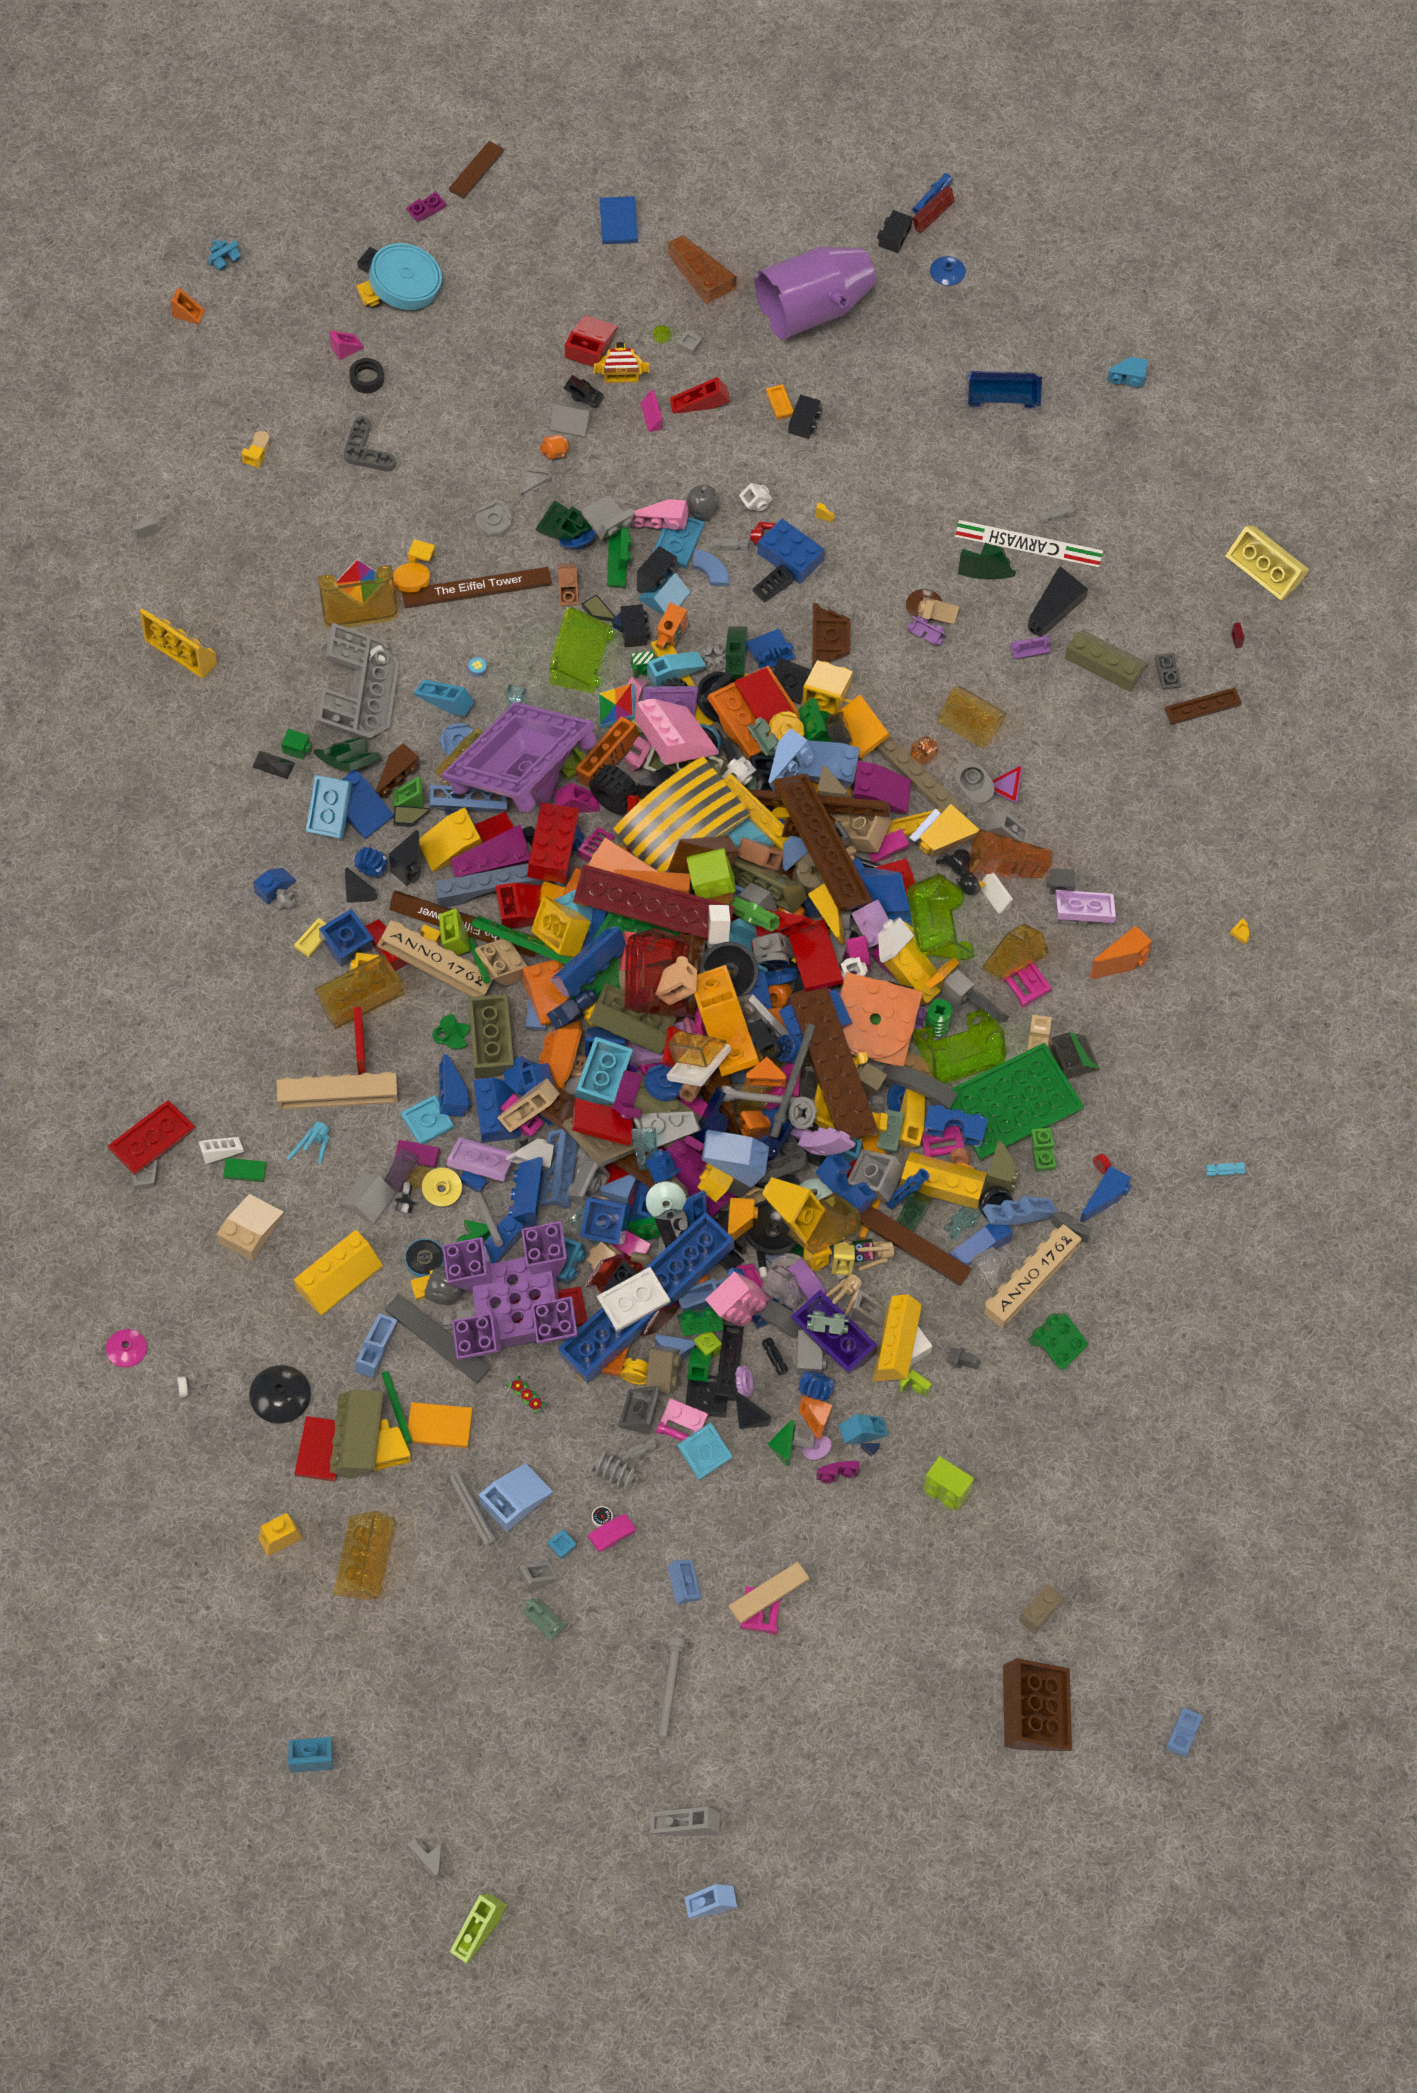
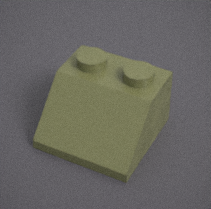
(1002, 1169)

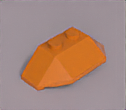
(560, 1051)

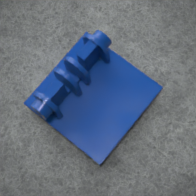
(769, 647)

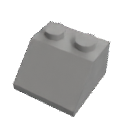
(878, 1171)
(587, 1182)

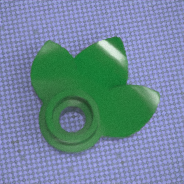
(454, 1032)

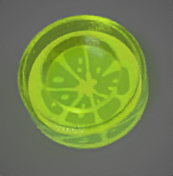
(661, 334)

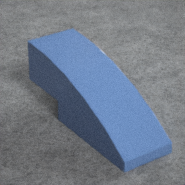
(696, 1295)
(375, 1345)

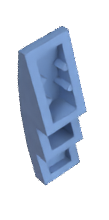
(1018, 1212)

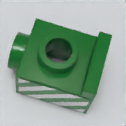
(639, 662)

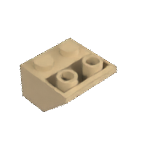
(502, 961)

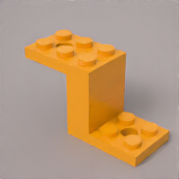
(725, 1019)

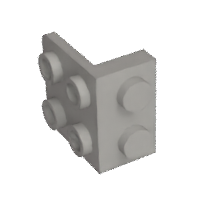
(607, 517)

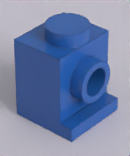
(661, 1165)

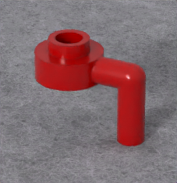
(757, 534)

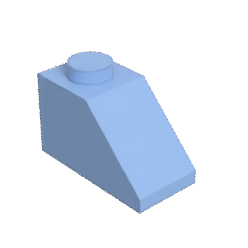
(711, 1901)

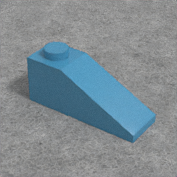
(445, 696)

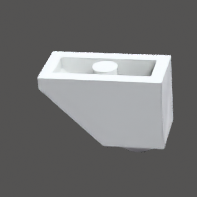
(893, 938)
(532, 1150)

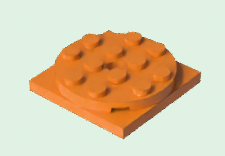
(735, 715)
(895, 1006)

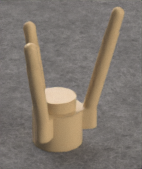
(882, 1250)
(850, 1287)

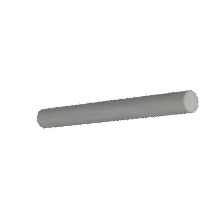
(488, 1219)

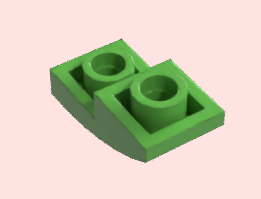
(1043, 1149)

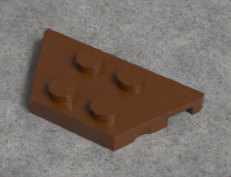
(829, 635)

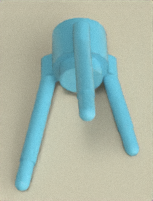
(316, 1134)

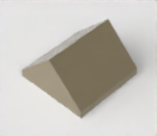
(830, 785)

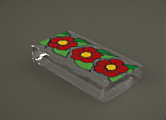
(526, 1396)

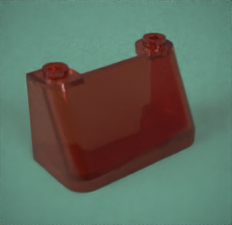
(645, 961)

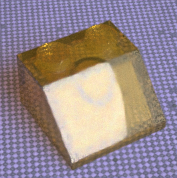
(695, 1048)

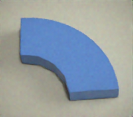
(711, 567)

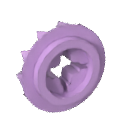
(744, 1381)

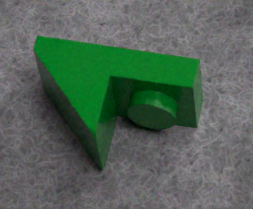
(475, 1230)

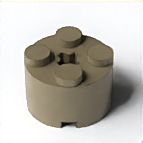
(803, 871)

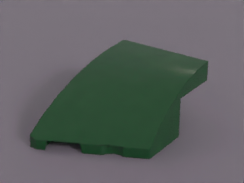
(563, 522)
(988, 565)
(347, 755)

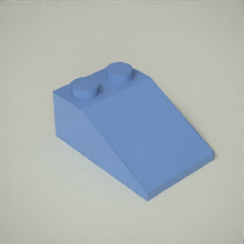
(839, 759)
(736, 1155)

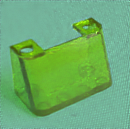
(964, 1052)

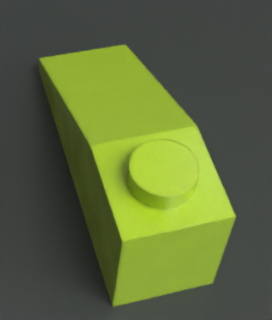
(478, 1926)

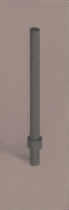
(780, 1117)

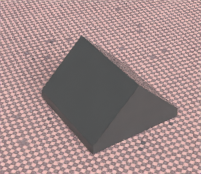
(640, 1409)

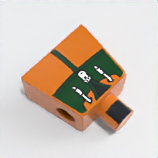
(671, 626)

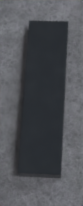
(729, 1362)

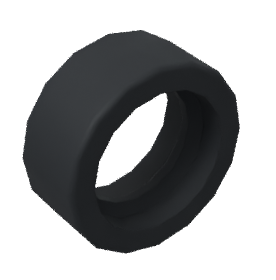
(366, 387)

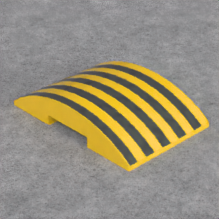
(683, 807)

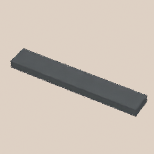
(435, 1337)

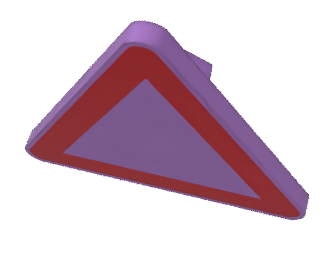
(1008, 784)

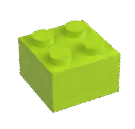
(948, 1484)

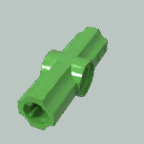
(755, 914)

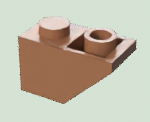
(567, 584)
(760, 853)

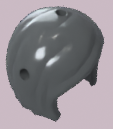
(702, 502)
(439, 1290)

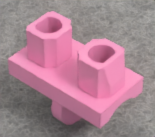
(636, 760)

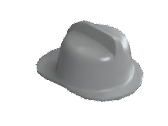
(974, 781)

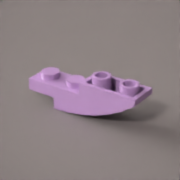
(823, 1141)

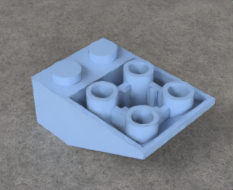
(791, 757)
(514, 1496)

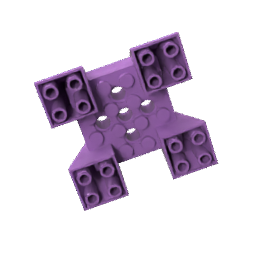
(537, 1274)

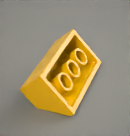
(946, 1180)
(337, 1273)
(897, 1338)

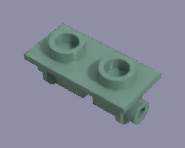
(759, 731)
(889, 1139)
(836, 1322)
(543, 1618)

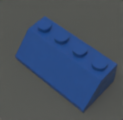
(589, 961)

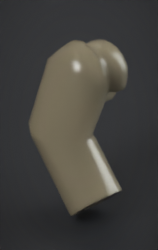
(642, 1258)

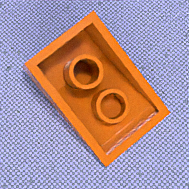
(1122, 955)
(541, 990)

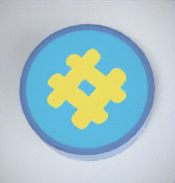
(477, 666)

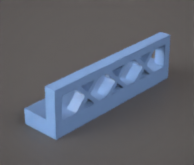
(450, 803)
(563, 1170)

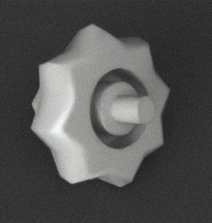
(285, 899)

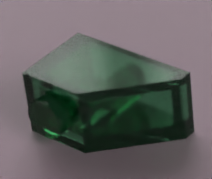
(914, 1210)

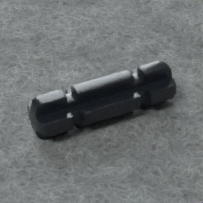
(774, 1356)

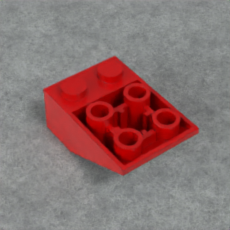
(589, 340)
(518, 904)

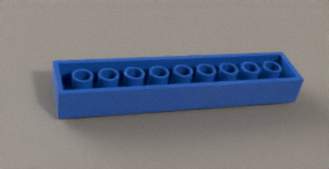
(677, 1271)

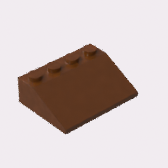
(1036, 1706)

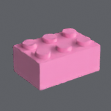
(737, 1299)

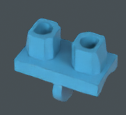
(230, 250)

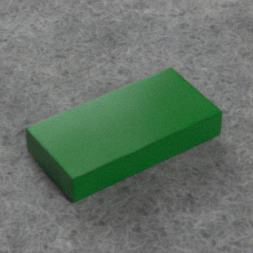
(244, 1170)

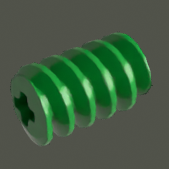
(939, 1017)

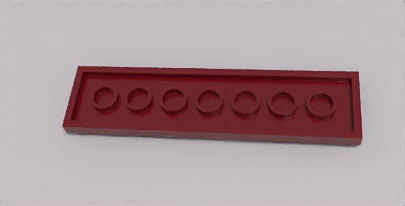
(644, 901)

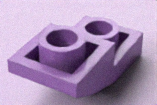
(806, 1279)

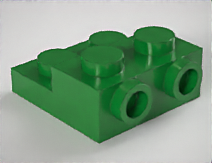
(698, 1322)

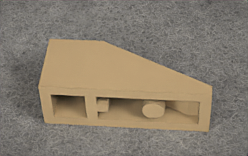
(529, 1105)

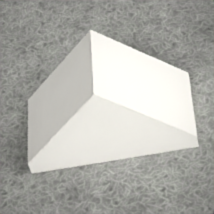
(718, 924)
(921, 1348)

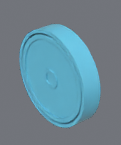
(405, 276)

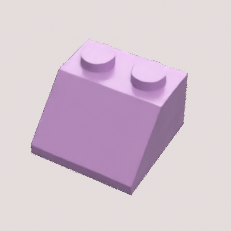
(870, 921)

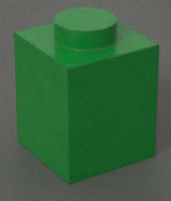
(296, 744)
(699, 1365)

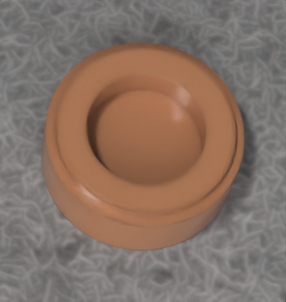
(960, 1155)

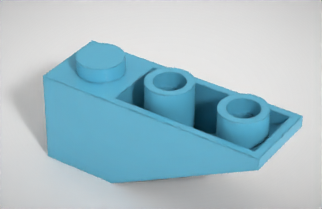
(674, 666)

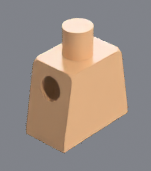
(677, 981)

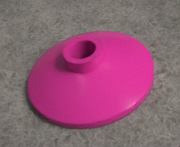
(126, 1356)

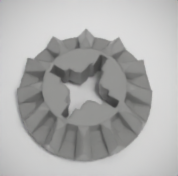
(720, 661)
(795, 1112)

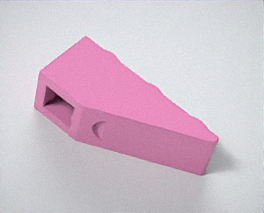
(665, 514)

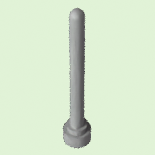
(731, 1094)
(675, 1647)

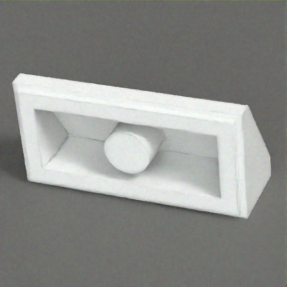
(996, 893)

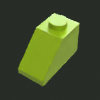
(453, 932)

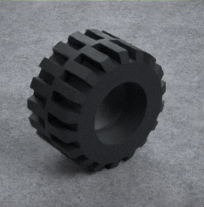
(612, 787)

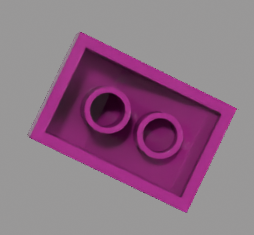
(881, 784)

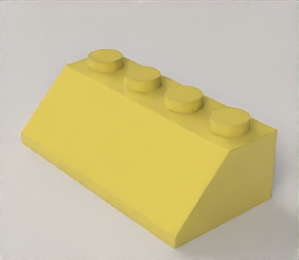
(1267, 562)

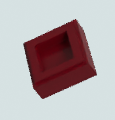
(1237, 635)

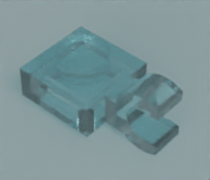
(963, 1219)

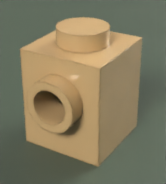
(600, 1252)

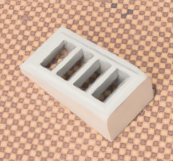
(219, 1148)

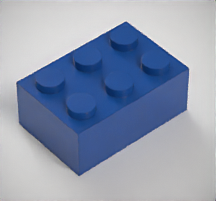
(792, 549)

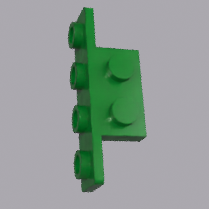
(618, 558)

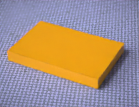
(864, 726)
(440, 1425)

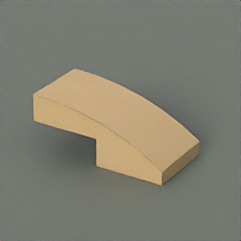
(1039, 1031)

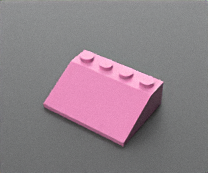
(673, 731)

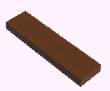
(476, 169)
(1202, 706)

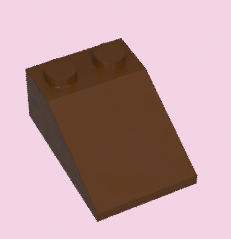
(696, 846)
(725, 1108)

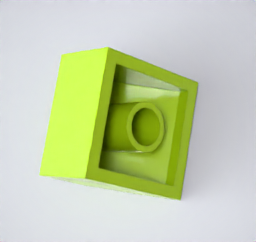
(711, 874)

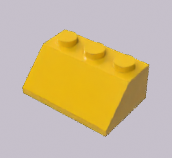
(913, 970)

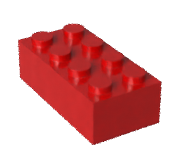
(553, 842)

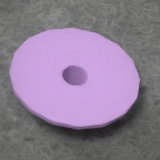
(820, 1448)

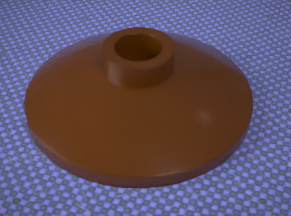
(915, 597)

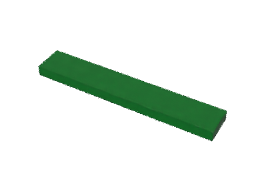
(518, 938)

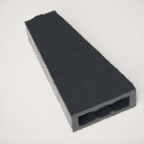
(1058, 600)

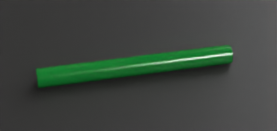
(481, 967)
(396, 1407)

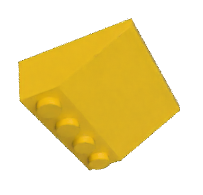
(177, 644)

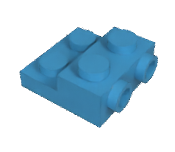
(575, 1254)

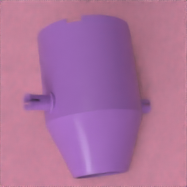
(813, 288)

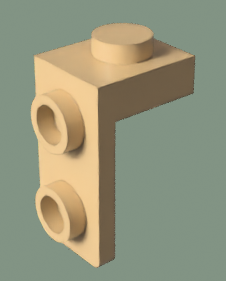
(937, 610)

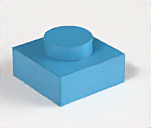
(561, 1544)

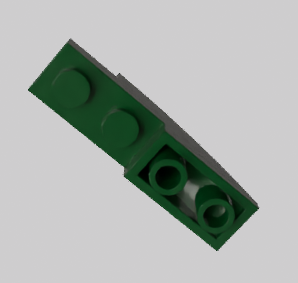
(736, 651)

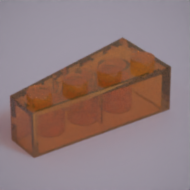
(701, 270)
(1009, 856)

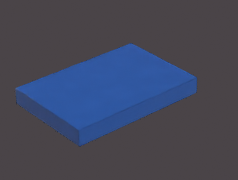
(618, 220)

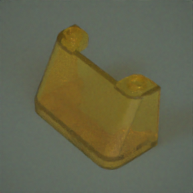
(359, 602)

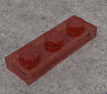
(933, 209)

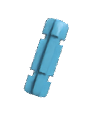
(1225, 1169)

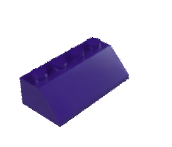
(848, 1350)

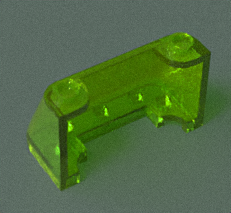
(579, 651)
(932, 918)

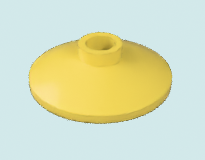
(445, 1178)

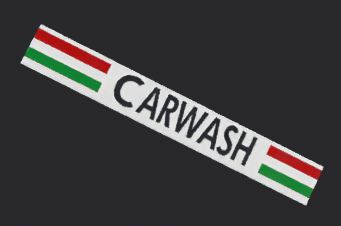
(1029, 543)

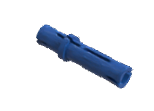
(936, 187)
(919, 1178)

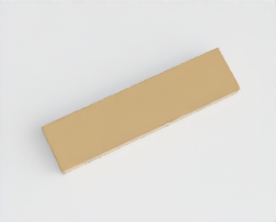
(768, 1593)

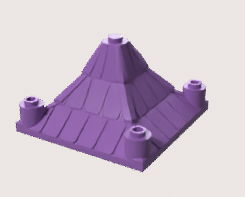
(520, 755)

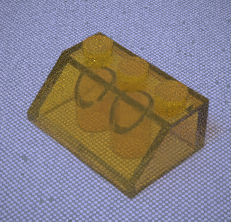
(971, 716)

